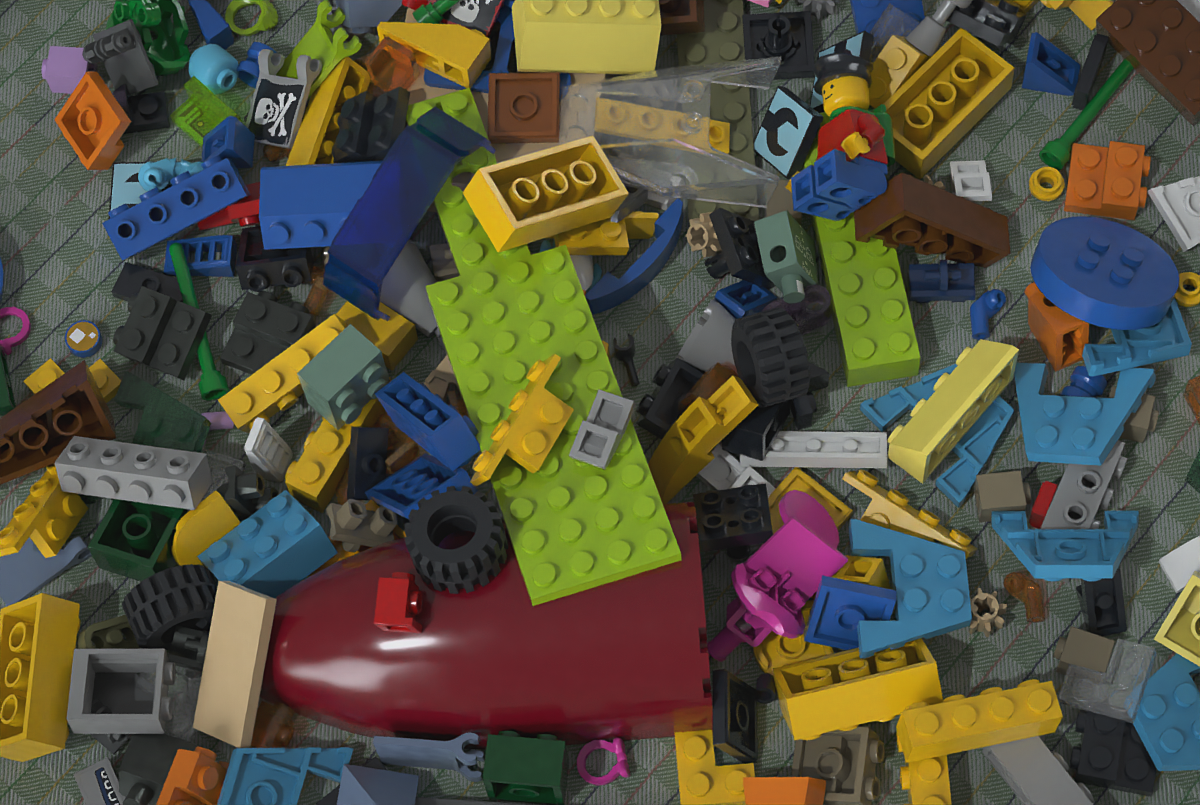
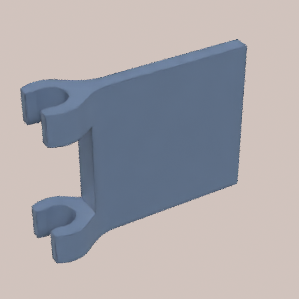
(29, 570)
(431, 753)

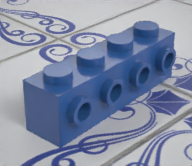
(175, 208)
(430, 421)

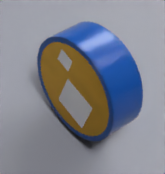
(83, 339)

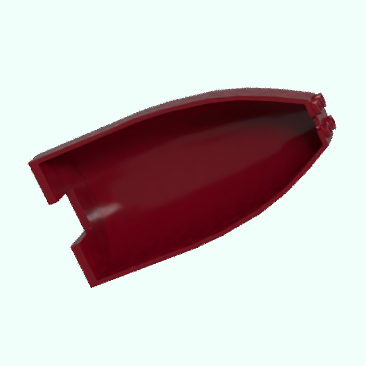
(578, 667)

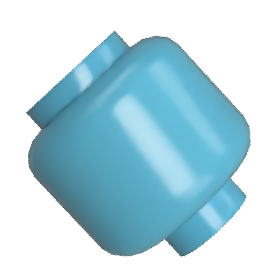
(214, 68)

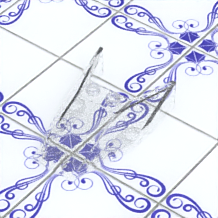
(659, 130)

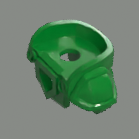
(168, 51)

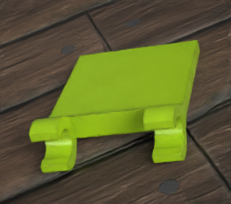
(322, 45)

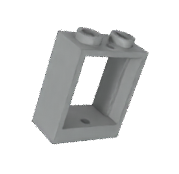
(89, 661)

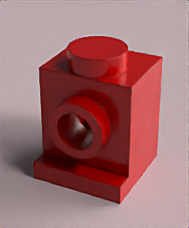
(398, 603)

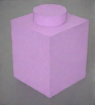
(65, 68)

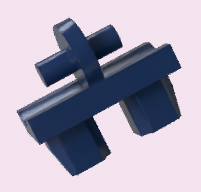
(941, 282)

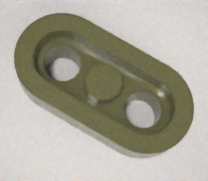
(108, 635)

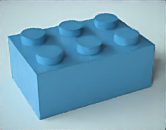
(270, 548)

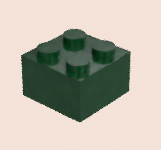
(136, 539)
(526, 768)

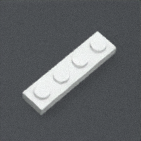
(824, 450)

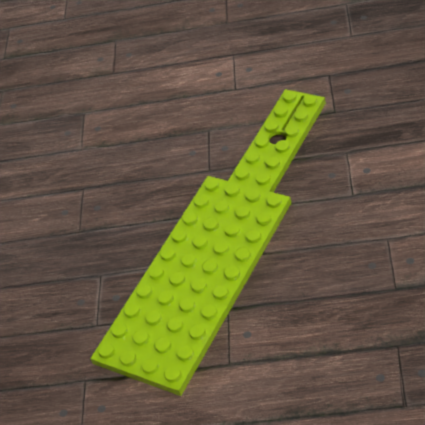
(496, 319)

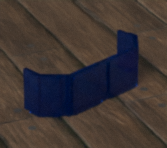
(395, 205)

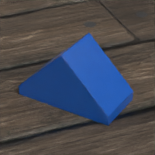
(1049, 68)
(230, 140)
(744, 298)

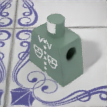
(787, 255)

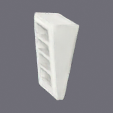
(267, 451)

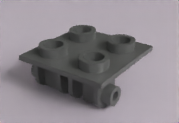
(123, 57)
(118, 695)

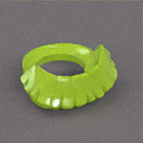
(267, 19)

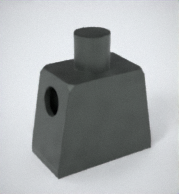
(147, 766)

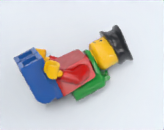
(851, 147)

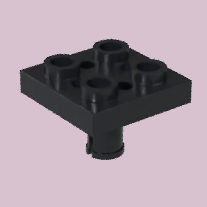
(778, 34)
(739, 249)
(733, 519)

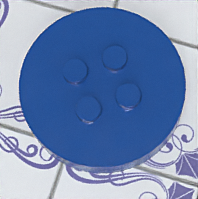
(1104, 273)

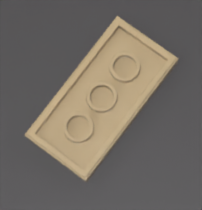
(234, 664)

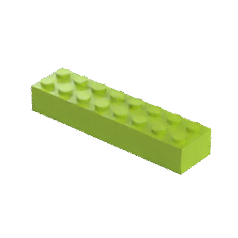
(866, 299)

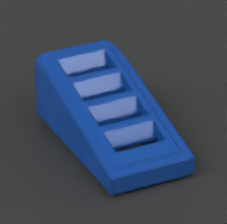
(212, 24)
(216, 268)

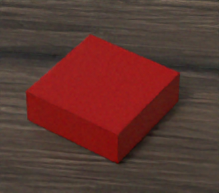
(1042, 504)

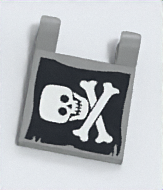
(280, 100)

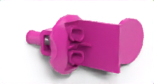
(781, 576)

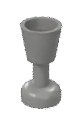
(931, 30)

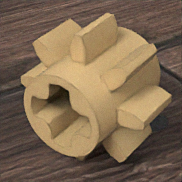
(703, 236)
(988, 620)

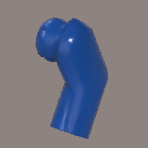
(982, 310)

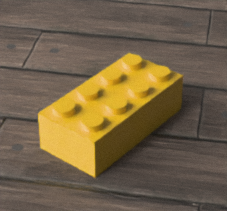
(945, 100)
(545, 193)
(36, 675)
(852, 690)

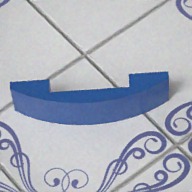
(612, 291)

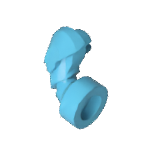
(162, 171)

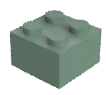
(344, 377)

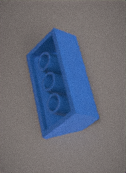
(309, 202)
(417, 480)

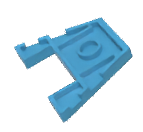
(1141, 346)
(1074, 426)
(972, 449)
(1068, 552)
(927, 583)
(1171, 716)
(278, 774)

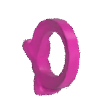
(8, 343)
(620, 768)

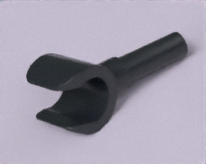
(626, 355)
(765, 689)

